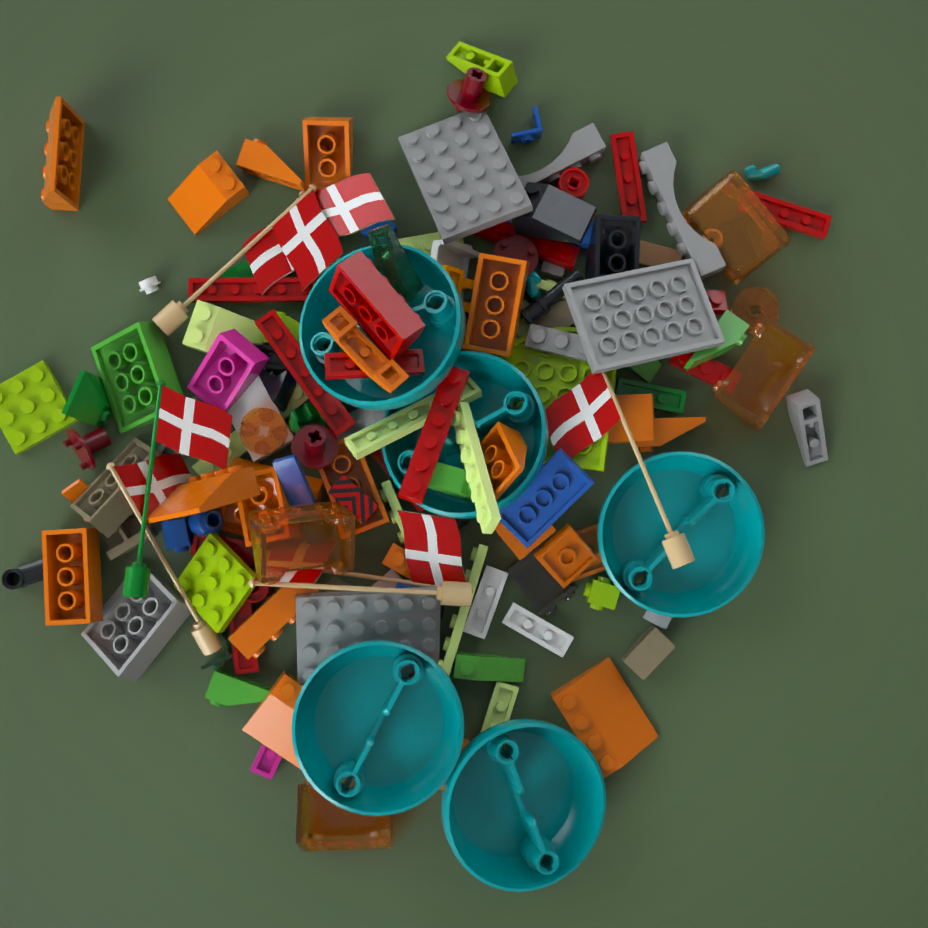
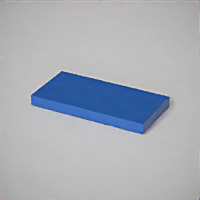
(550, 495)

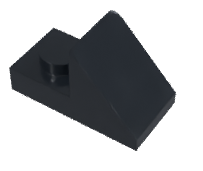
(278, 387)

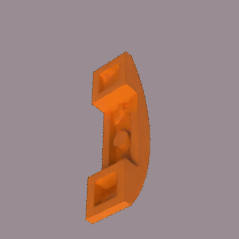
(363, 351)

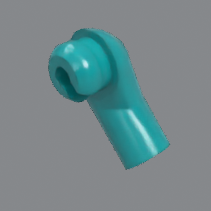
(762, 174)
(531, 282)

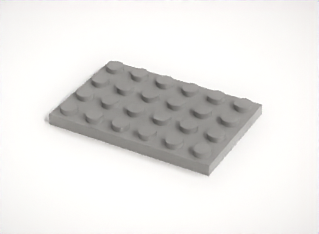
(464, 175)
(642, 315)
(348, 617)

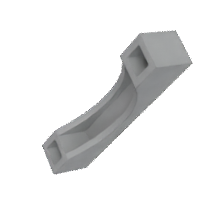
(583, 147)
(659, 168)

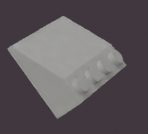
(137, 628)

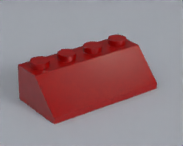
(375, 305)

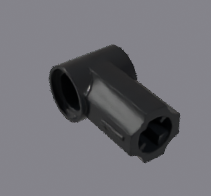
(28, 574)

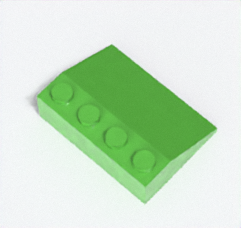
(129, 371)

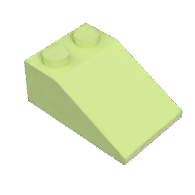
(211, 320)

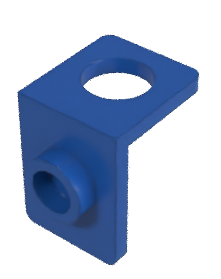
(530, 135)

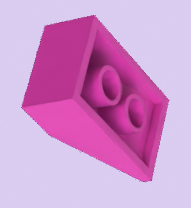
(227, 370)

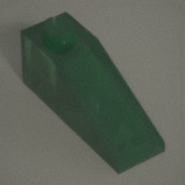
(394, 263)

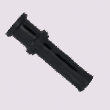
(543, 303)

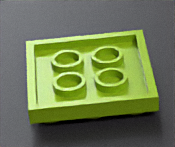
(32, 407)
(216, 582)

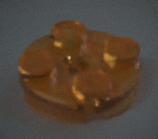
(755, 296)
(250, 428)

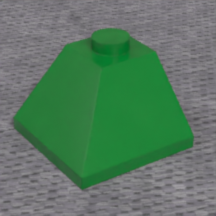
(88, 400)

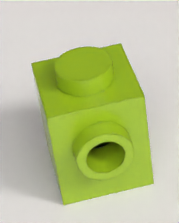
(601, 593)

